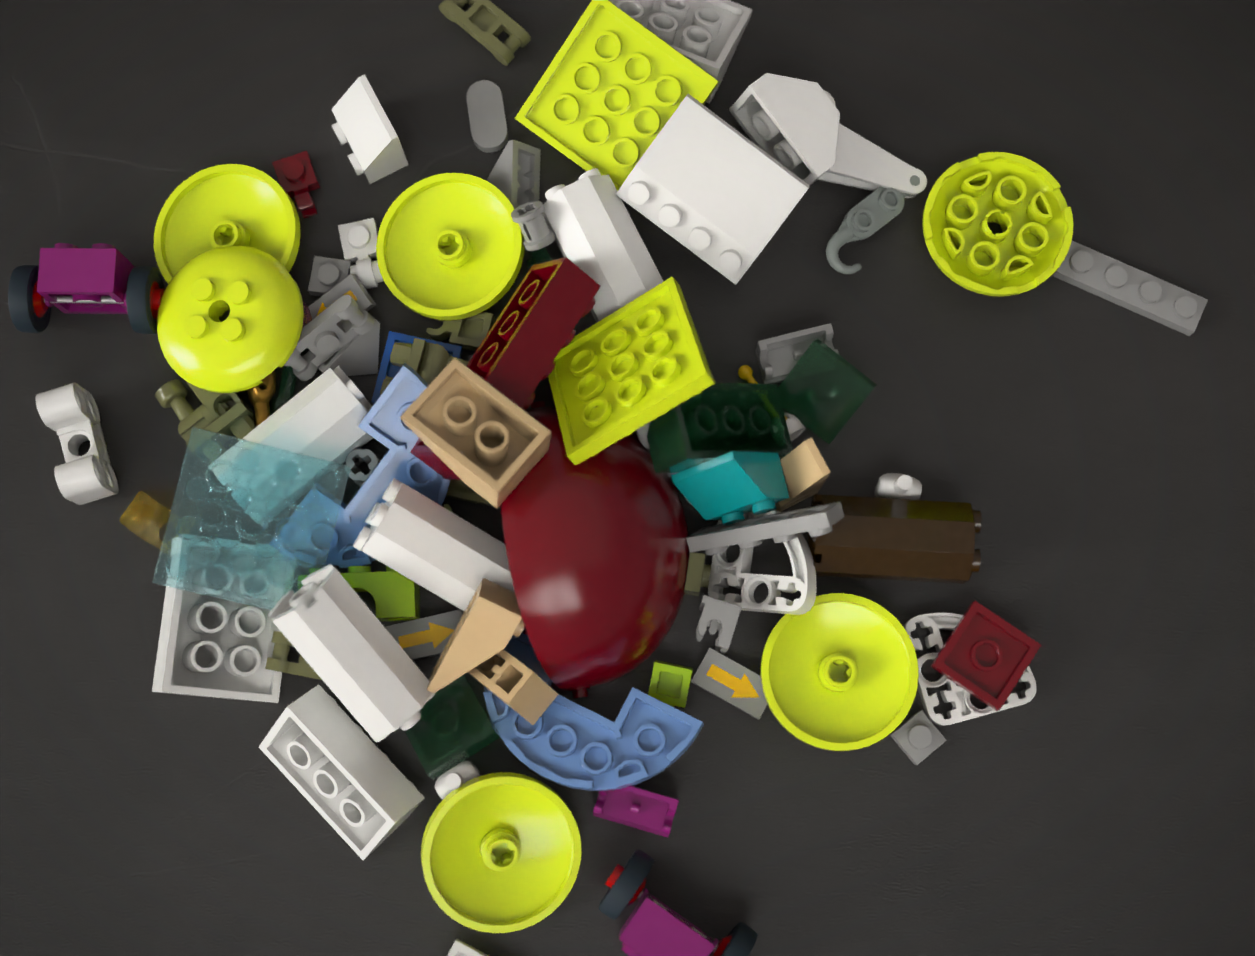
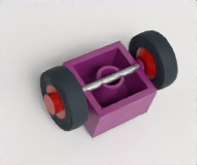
(84, 283)
(655, 927)

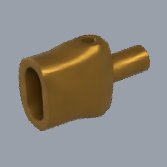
(260, 397)

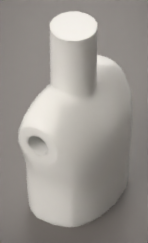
(898, 487)
(455, 778)

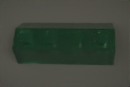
(718, 422)

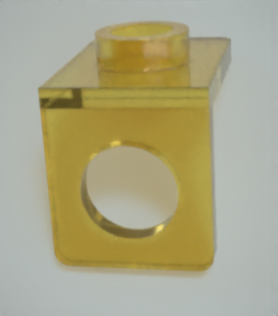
(145, 518)

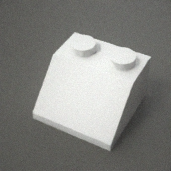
(368, 132)

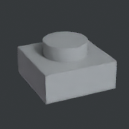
(327, 274)
(918, 737)

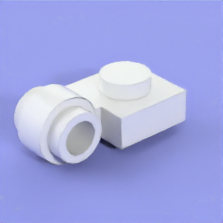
(359, 247)

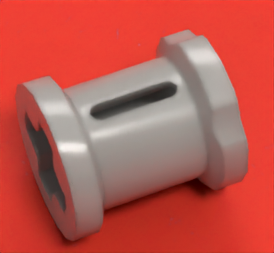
(533, 225)
(361, 455)

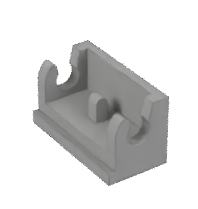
(781, 353)
(720, 617)

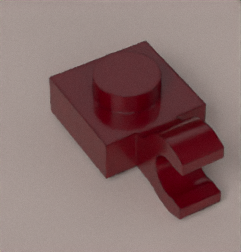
(298, 178)

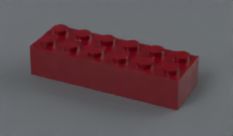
(528, 337)

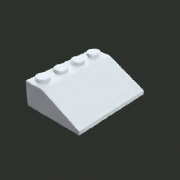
(698, 29)
(712, 189)
(215, 649)

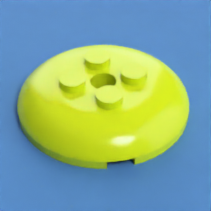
(1015, 196)
(254, 337)

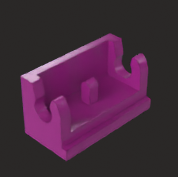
(637, 809)

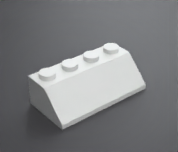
(340, 771)

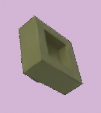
(697, 574)

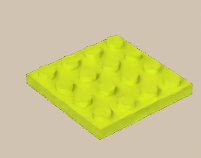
(611, 91)
(627, 371)

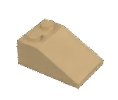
(477, 432)

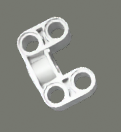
(76, 419)

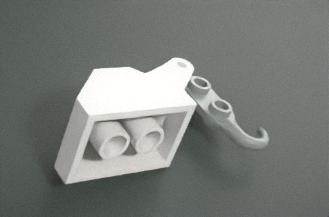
(802, 131)

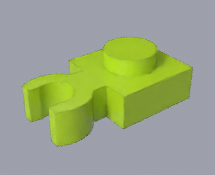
(670, 683)

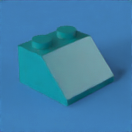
(734, 485)

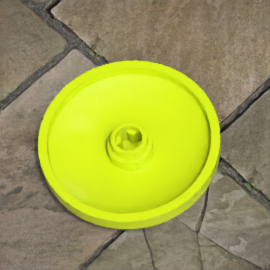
(226, 209)
(450, 246)
(839, 673)
(501, 852)

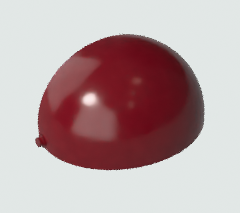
(595, 558)

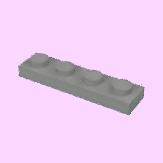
(1131, 288)
(779, 526)

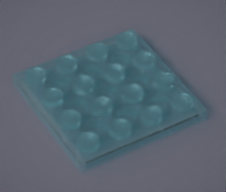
(248, 519)

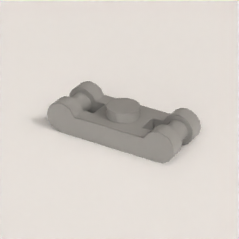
(327, 336)

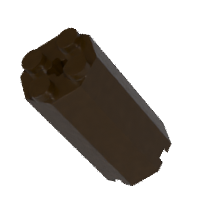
(899, 540)

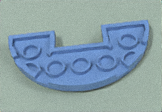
(386, 426)
(585, 748)

